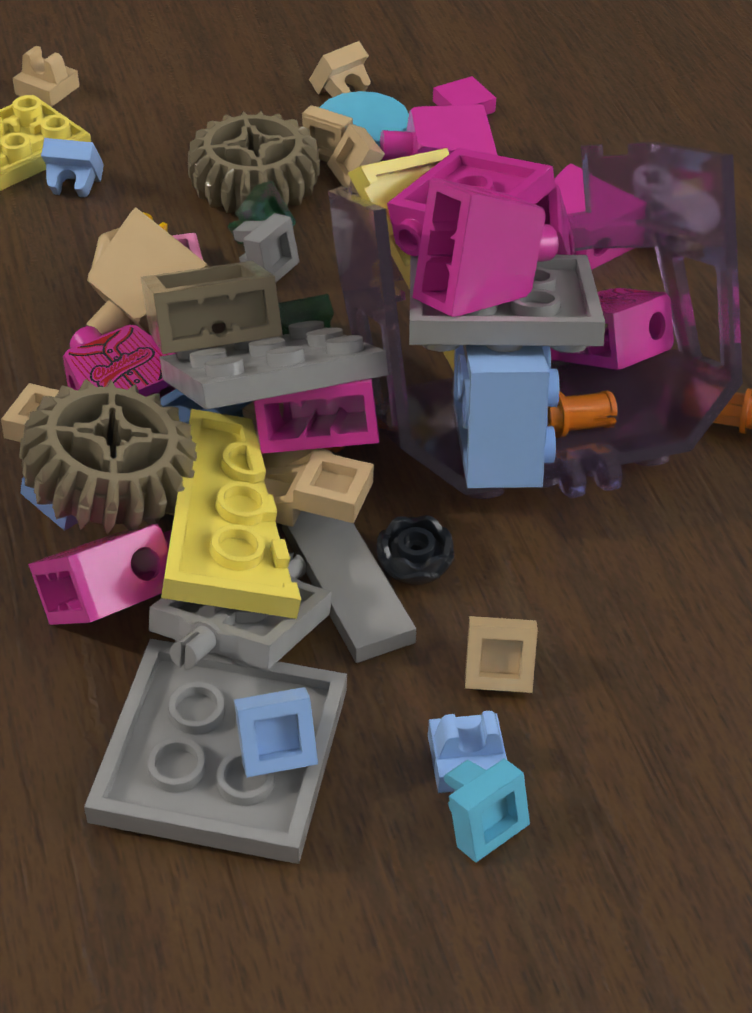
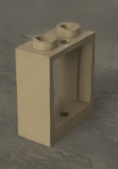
(188, 303)

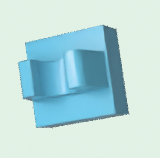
(486, 806)

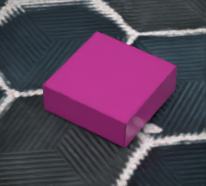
(464, 92)

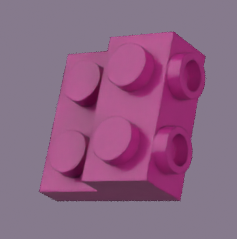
(488, 171)

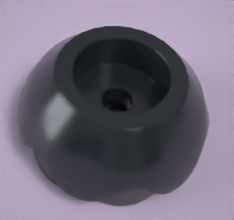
(415, 549)

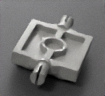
(245, 636)

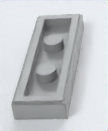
(361, 597)

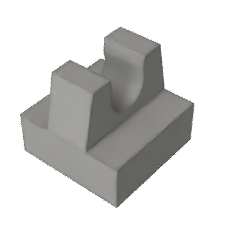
(269, 244)

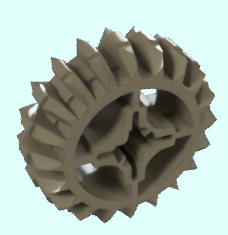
(248, 151)
(107, 455)

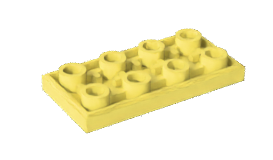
(23, 134)

